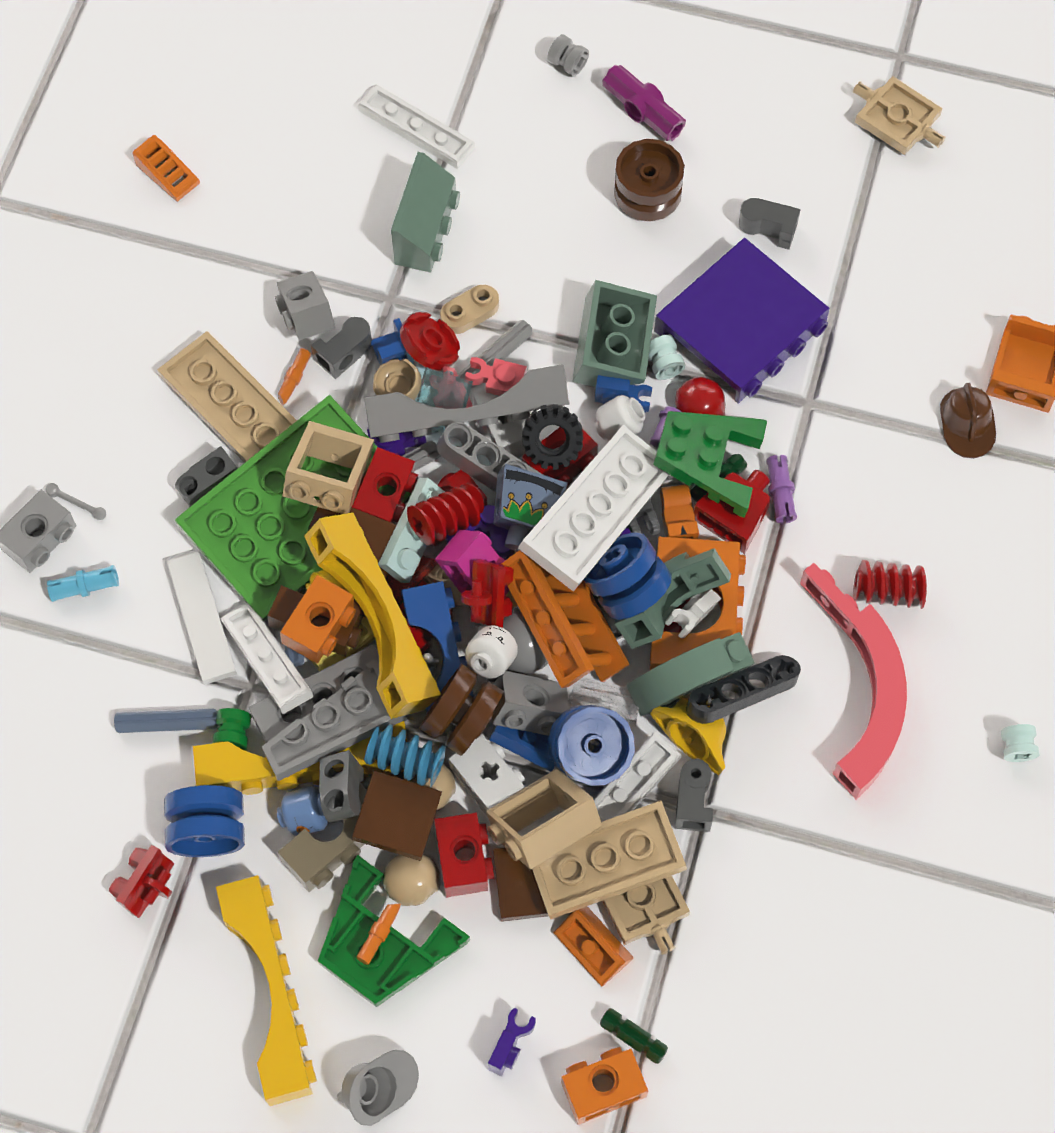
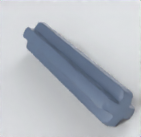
(165, 720)

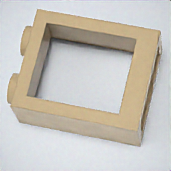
(334, 447)
(534, 802)

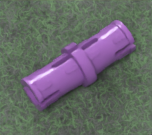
(781, 489)

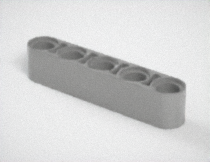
(472, 445)

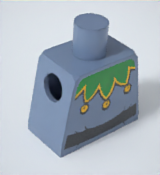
(523, 501)

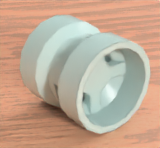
(665, 358)

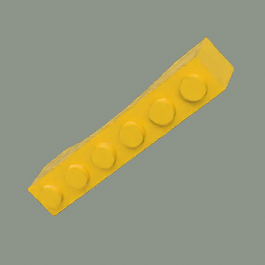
(345, 554)
(249, 773)
(282, 1061)

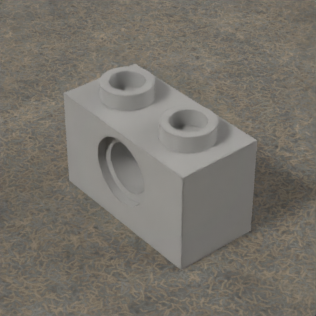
(304, 306)
(38, 514)
(529, 703)

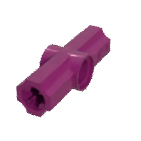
(644, 102)

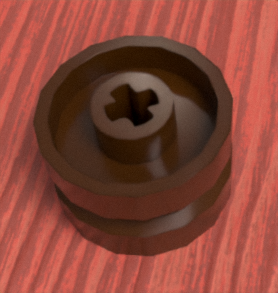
(648, 179)
(465, 712)

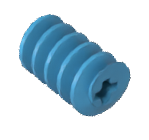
(405, 755)

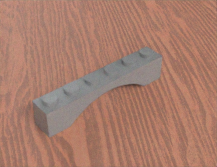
(397, 413)

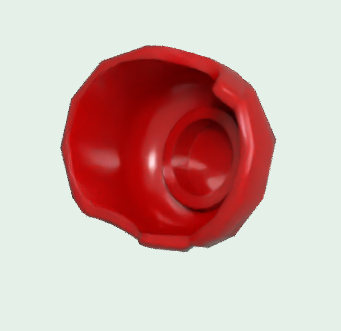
(701, 397)

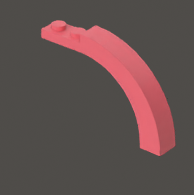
(887, 679)

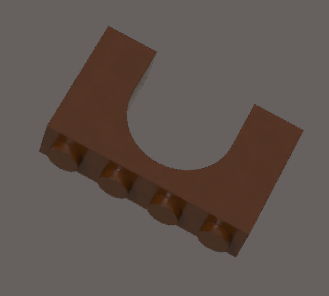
(377, 535)

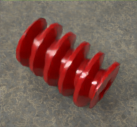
(446, 513)
(890, 583)

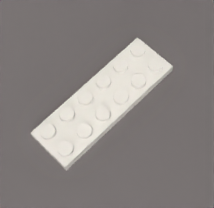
(595, 509)

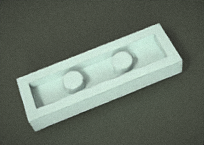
(404, 546)

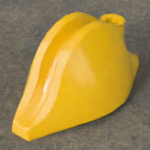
(693, 738)

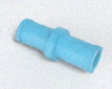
(83, 583)

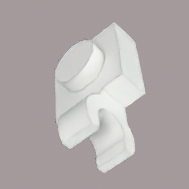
(693, 612)

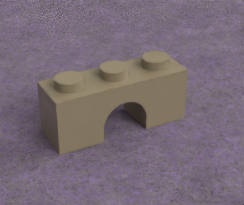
(314, 860)

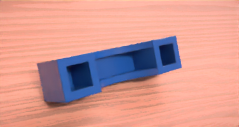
(429, 609)

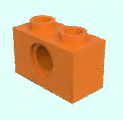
(319, 600)
(590, 1103)

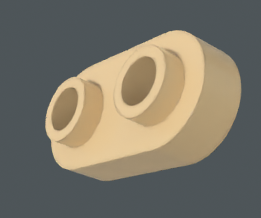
(471, 308)

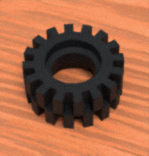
(556, 456)

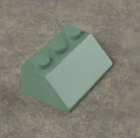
(424, 215)
(614, 334)

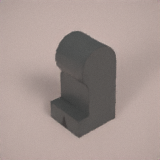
(769, 220)
(344, 347)
(205, 476)
(692, 786)
(340, 790)

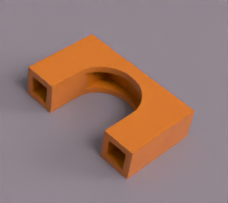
(731, 596)

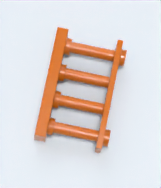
(565, 623)

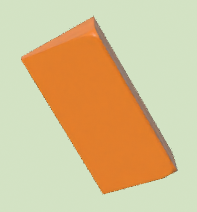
(593, 945)

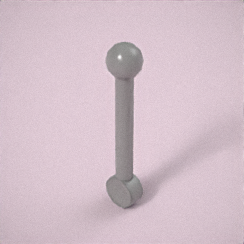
(53, 490)

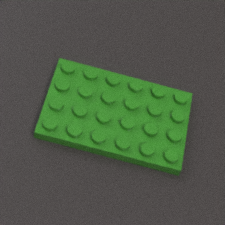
(256, 532)

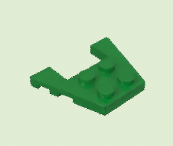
(694, 451)
(397, 958)

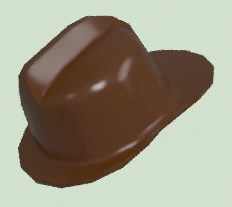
(968, 421)

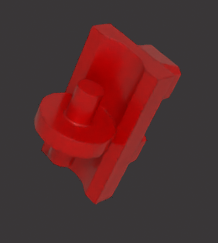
(487, 593)
(146, 882)

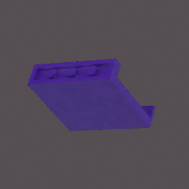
(744, 318)

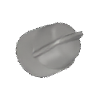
(379, 1086)

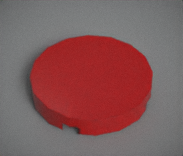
(429, 341)

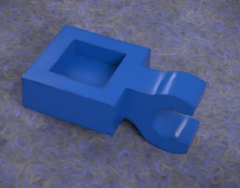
(610, 387)

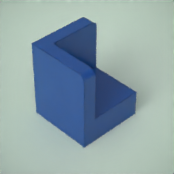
(390, 346)

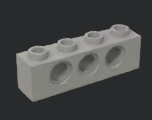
(322, 684)

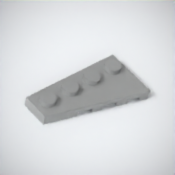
(332, 725)

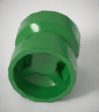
(232, 727)

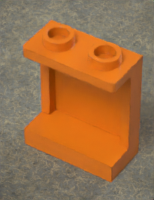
(1025, 364)

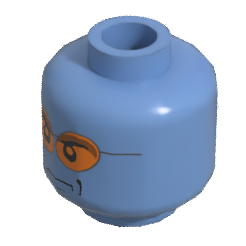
(301, 811)

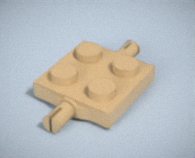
(898, 115)
(648, 912)

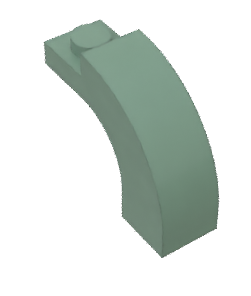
(688, 579)
(689, 672)

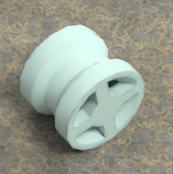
(1020, 743)

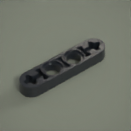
(748, 694)

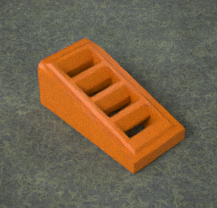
(155, 151)

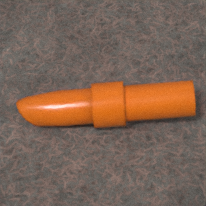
(293, 375)
(378, 933)

